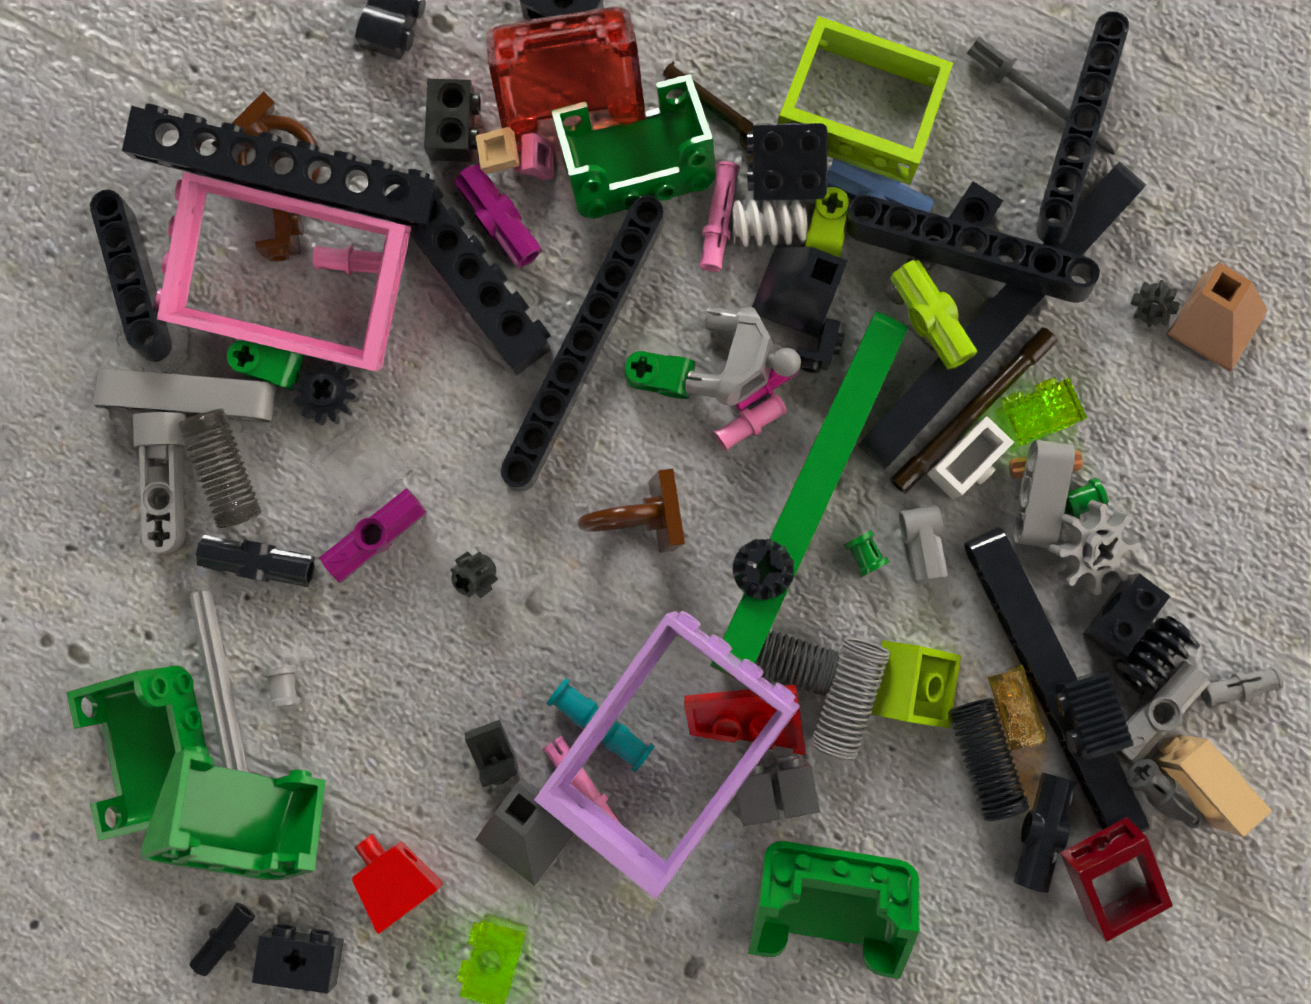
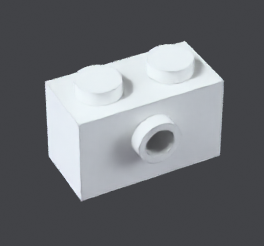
(971, 459)

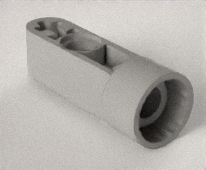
(161, 440)

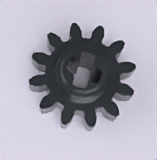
(336, 384)

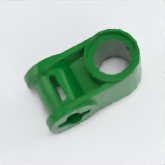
(269, 363)
(666, 376)

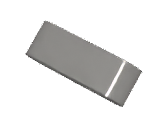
(1043, 493)

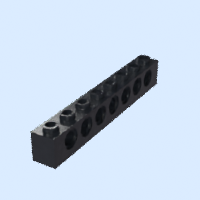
(149, 124)

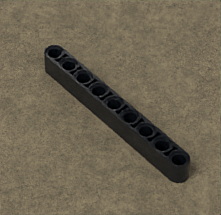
(584, 325)
(1045, 666)

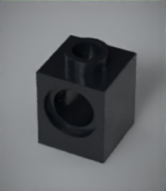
(980, 202)

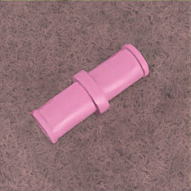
(750, 422)

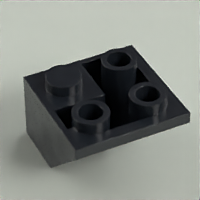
(799, 287)

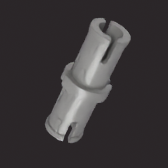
(1242, 686)

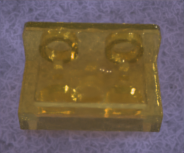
(1017, 708)

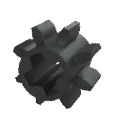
(1159, 312)
(473, 574)

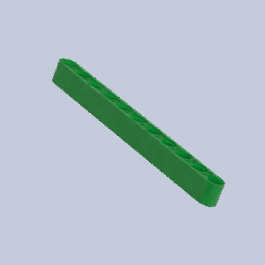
(818, 477)

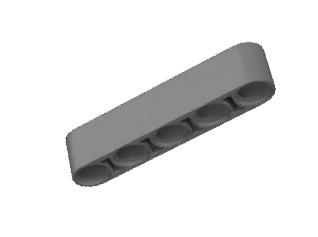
(183, 394)

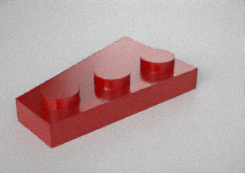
(740, 716)

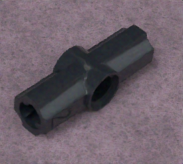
(255, 561)
(1045, 832)

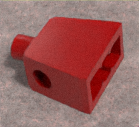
(392, 881)

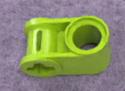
(827, 228)

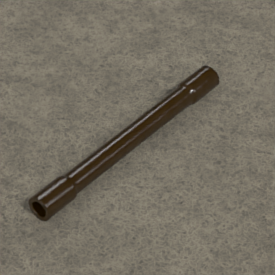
(1027, 356)

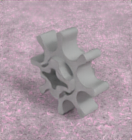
(1094, 547)

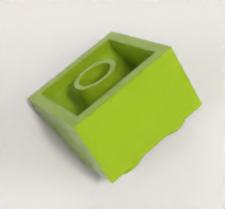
(917, 684)

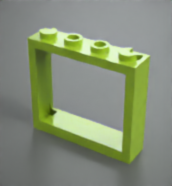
(853, 144)

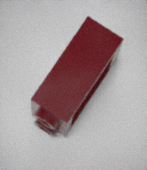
(1086, 862)

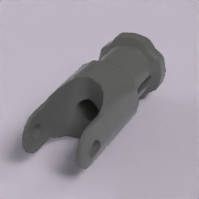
(1164, 793)

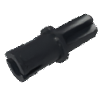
(221, 939)

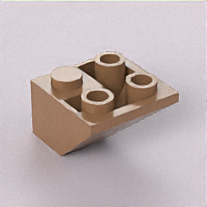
(1219, 316)

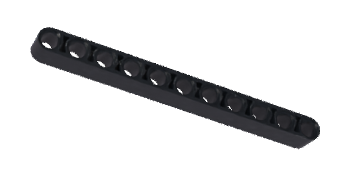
(995, 324)

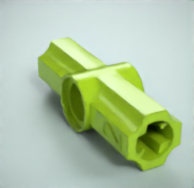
(933, 314)

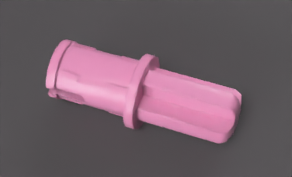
(346, 260)

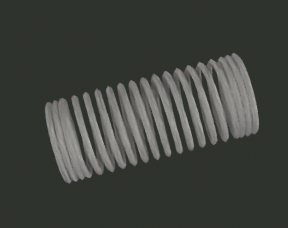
(869, 654)

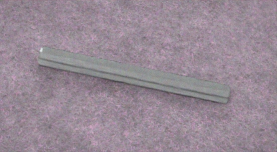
(218, 680)

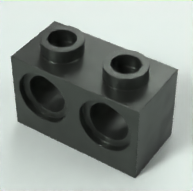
(442, 121)

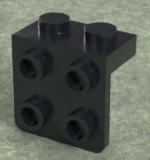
(788, 161)

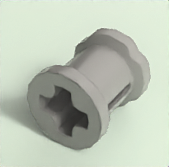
(282, 686)

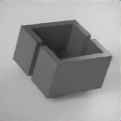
(793, 789)

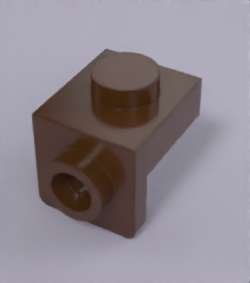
(287, 242)

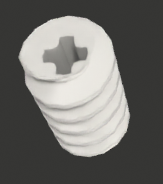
(769, 222)

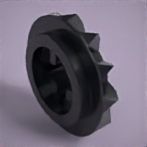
(748, 578)

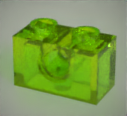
(487, 983)

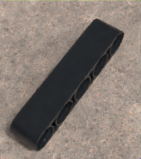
(119, 264)

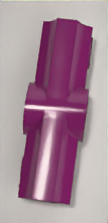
(498, 216)
(354, 549)

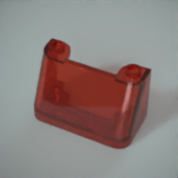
(564, 63)

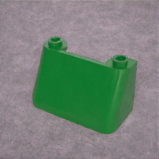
(235, 820)
(837, 899)

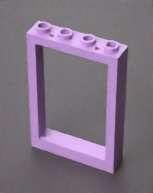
(602, 830)

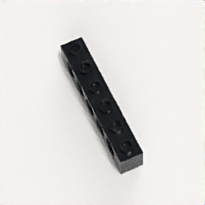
(517, 350)

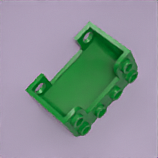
(652, 157)
(144, 724)

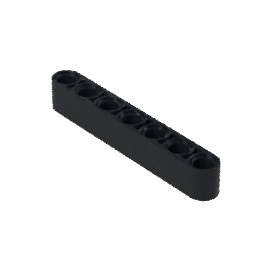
(1104, 50)
(988, 243)

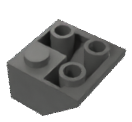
(524, 833)

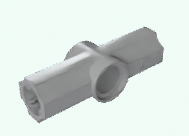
(1175, 697)

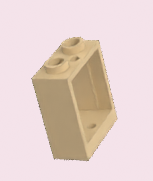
(1212, 784)

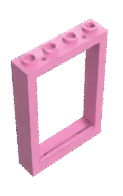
(179, 264)

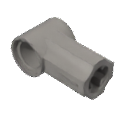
(923, 533)

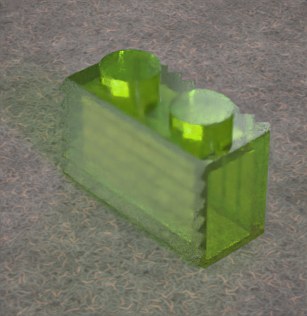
(1040, 413)

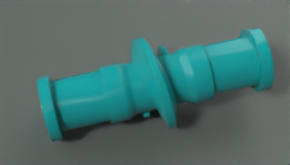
(617, 739)

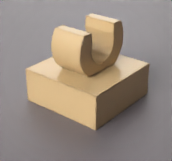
(497, 150)

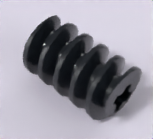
(1155, 653)

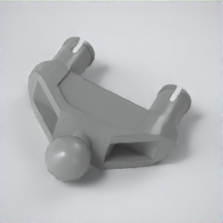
(748, 360)

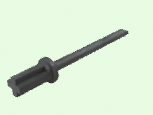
(1002, 67)

